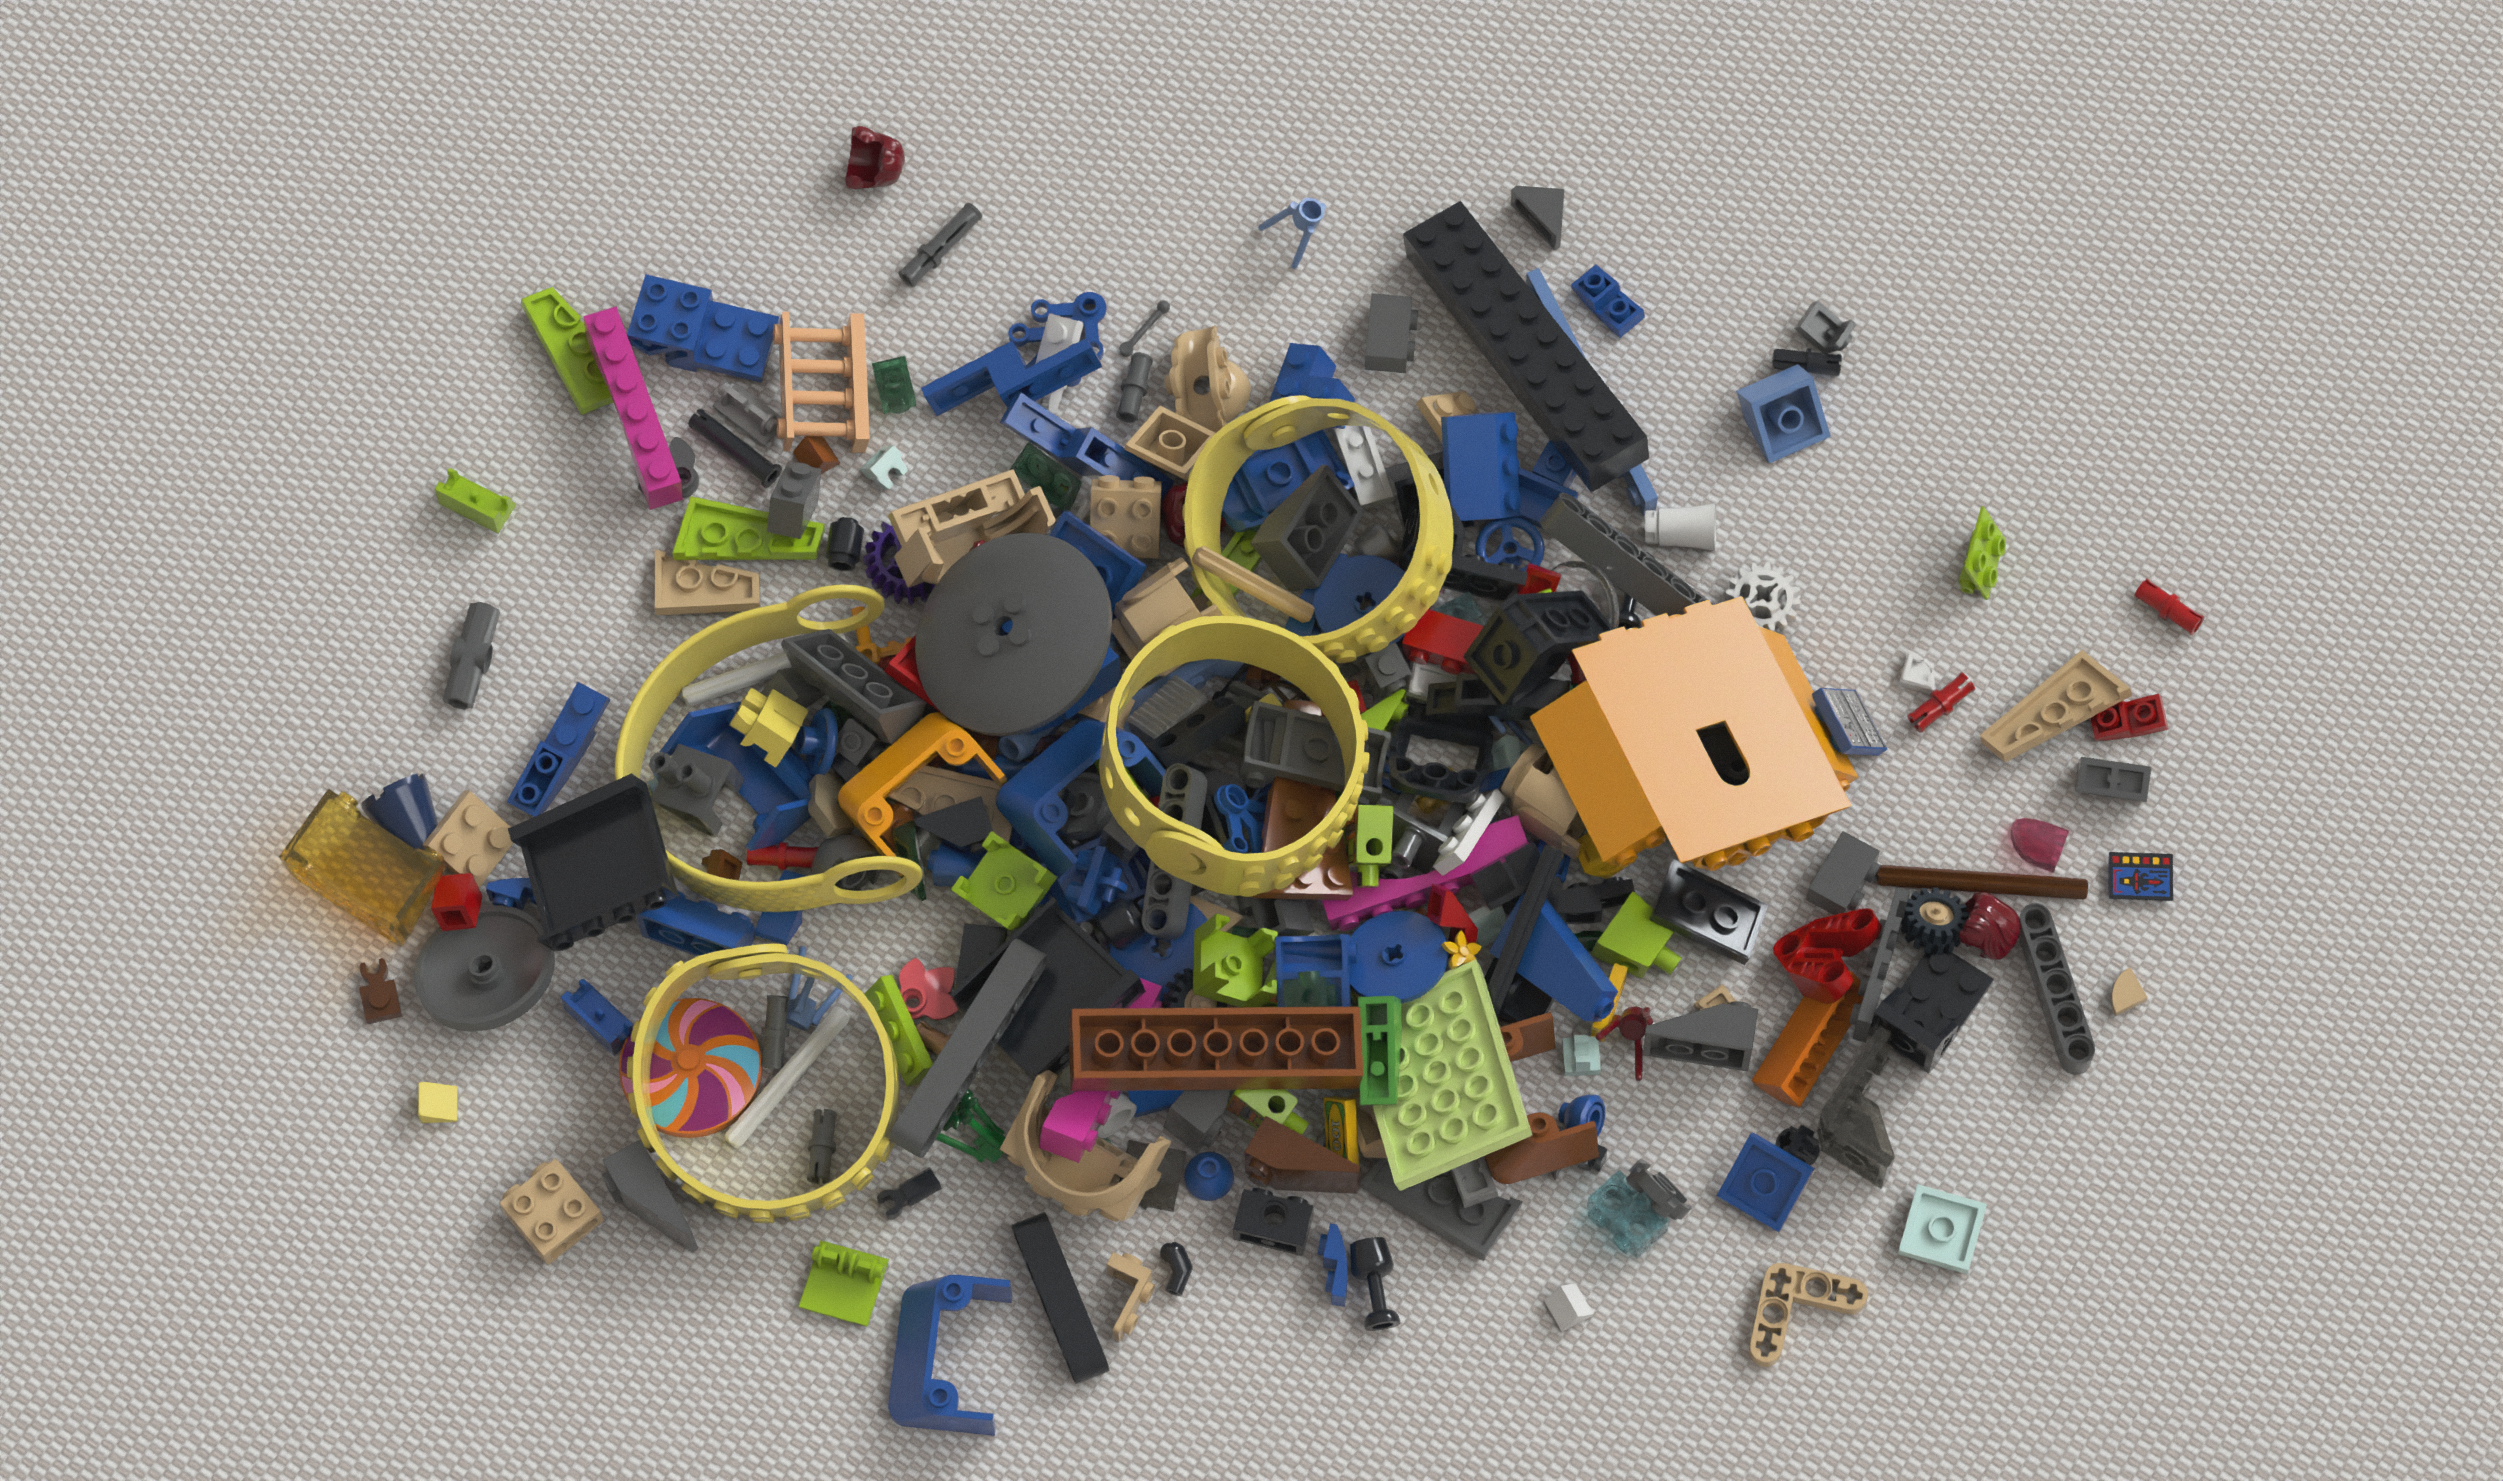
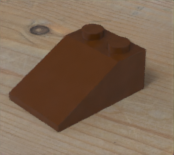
(1295, 1163)

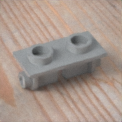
(747, 412)

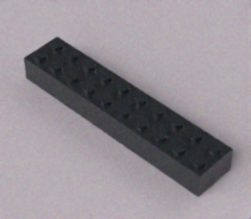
(1526, 346)

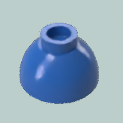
(1583, 1110)
(1208, 1176)

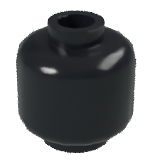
(1120, 923)

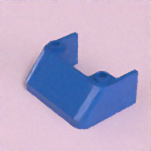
(776, 793)
(1031, 795)
(913, 1395)

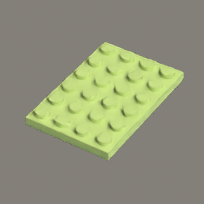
(1453, 1082)

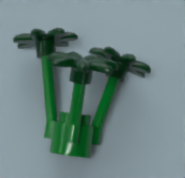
(988, 1139)

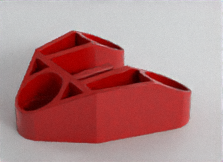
(1817, 952)

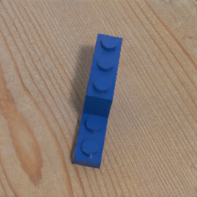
(1010, 375)
(1079, 449)

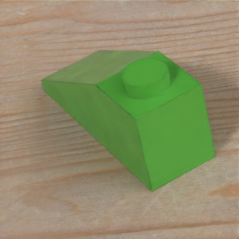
(1380, 1049)

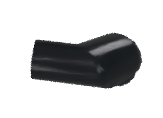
(1180, 1264)

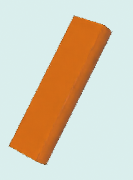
(1806, 1046)

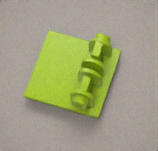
(1983, 555)
(843, 1283)

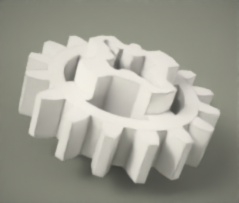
(1770, 586)

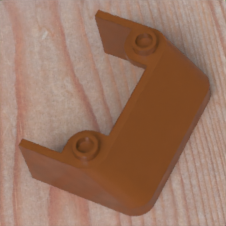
(1548, 1146)

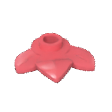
(929, 988)

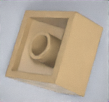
(1169, 441)

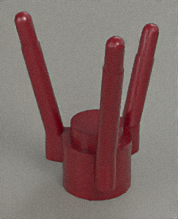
(1633, 1027)

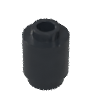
(844, 544)

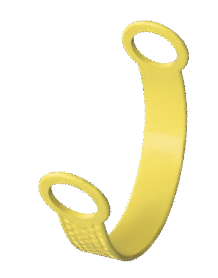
(684, 666)

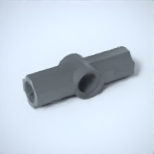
(471, 655)

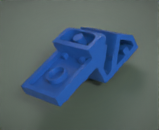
(699, 331)

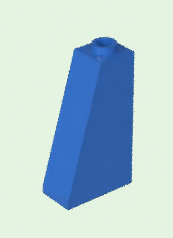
(1561, 965)

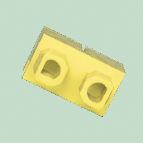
(769, 722)

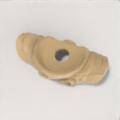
(1199, 356)

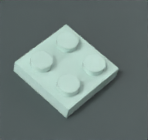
(1942, 1229)

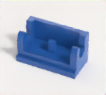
(598, 1016)

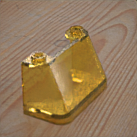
(363, 867)

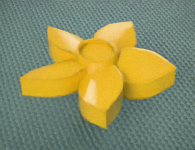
(1460, 950)

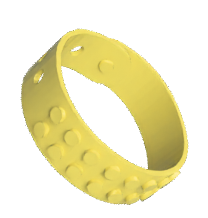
(1279, 425)
(1187, 850)
(745, 964)

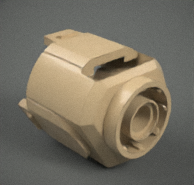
(1155, 606)
(1543, 801)

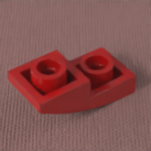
(2130, 719)

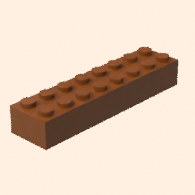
(1215, 1048)

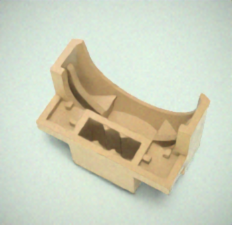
(947, 525)
(1093, 1180)

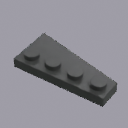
(1879, 962)
(1441, 1209)

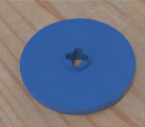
(1348, 585)
(1395, 934)
(1153, 966)

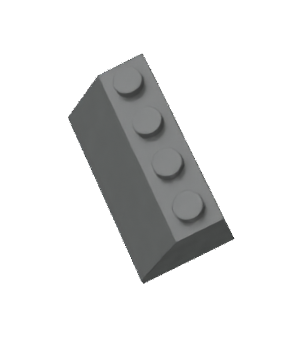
(854, 683)

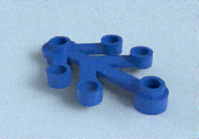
(1075, 311)
(1237, 808)

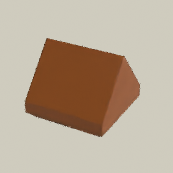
(816, 453)

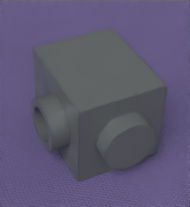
(1386, 670)

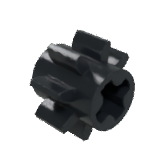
(1799, 1143)

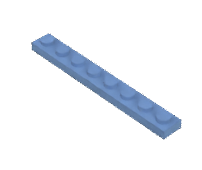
(1639, 487)

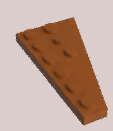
(1290, 814)

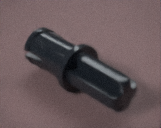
(1808, 360)

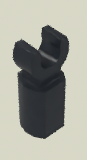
(910, 1192)

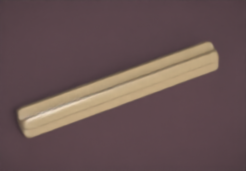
(1253, 584)

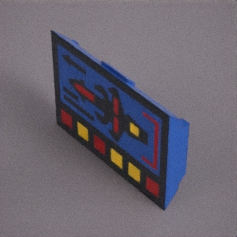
(2140, 876)

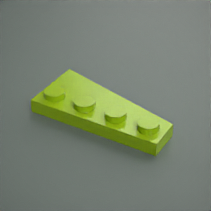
(566, 345)
(739, 533)

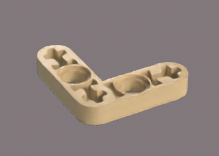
(1797, 1293)

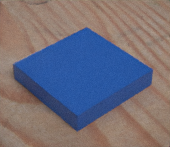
(1765, 1182)

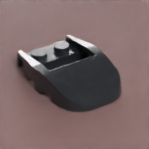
(1434, 778)

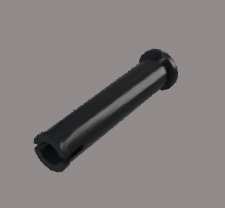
(735, 448)

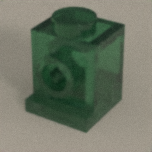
(891, 373)

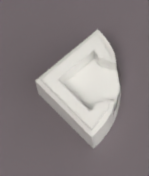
(1917, 674)

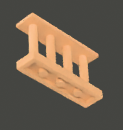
(853, 367)

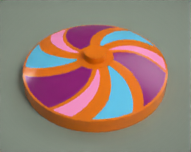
(700, 1069)

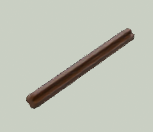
(1983, 882)

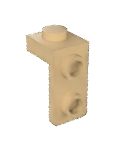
(1129, 1270)

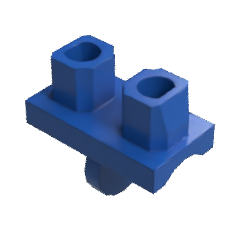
(1100, 883)

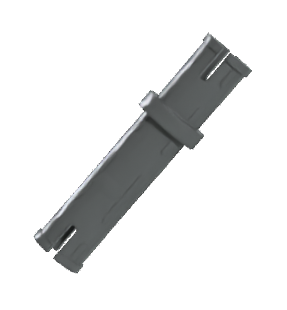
(930, 255)

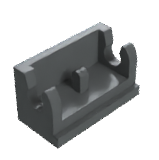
(2113, 779)

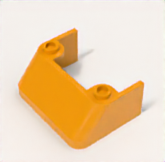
(865, 794)

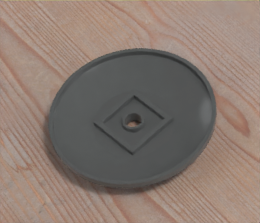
(1046, 658)

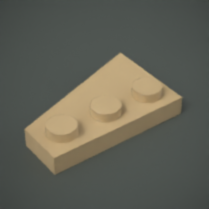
(702, 588)

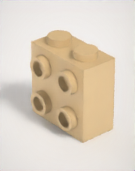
(1128, 513)
(550, 1210)

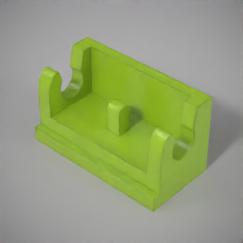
(474, 501)

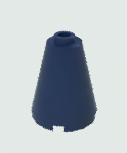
(404, 810)

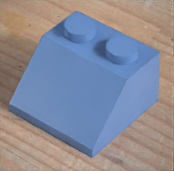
(1784, 413)

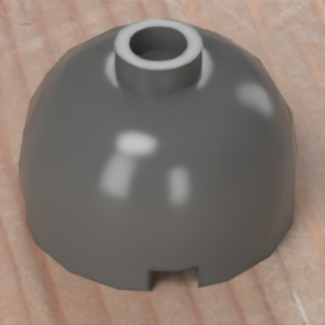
(843, 849)

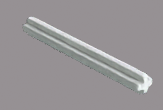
(736, 679)
(787, 1077)

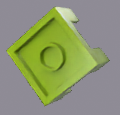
(1005, 883)
(1231, 966)

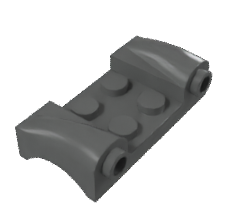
(1304, 750)

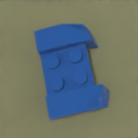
(1273, 476)

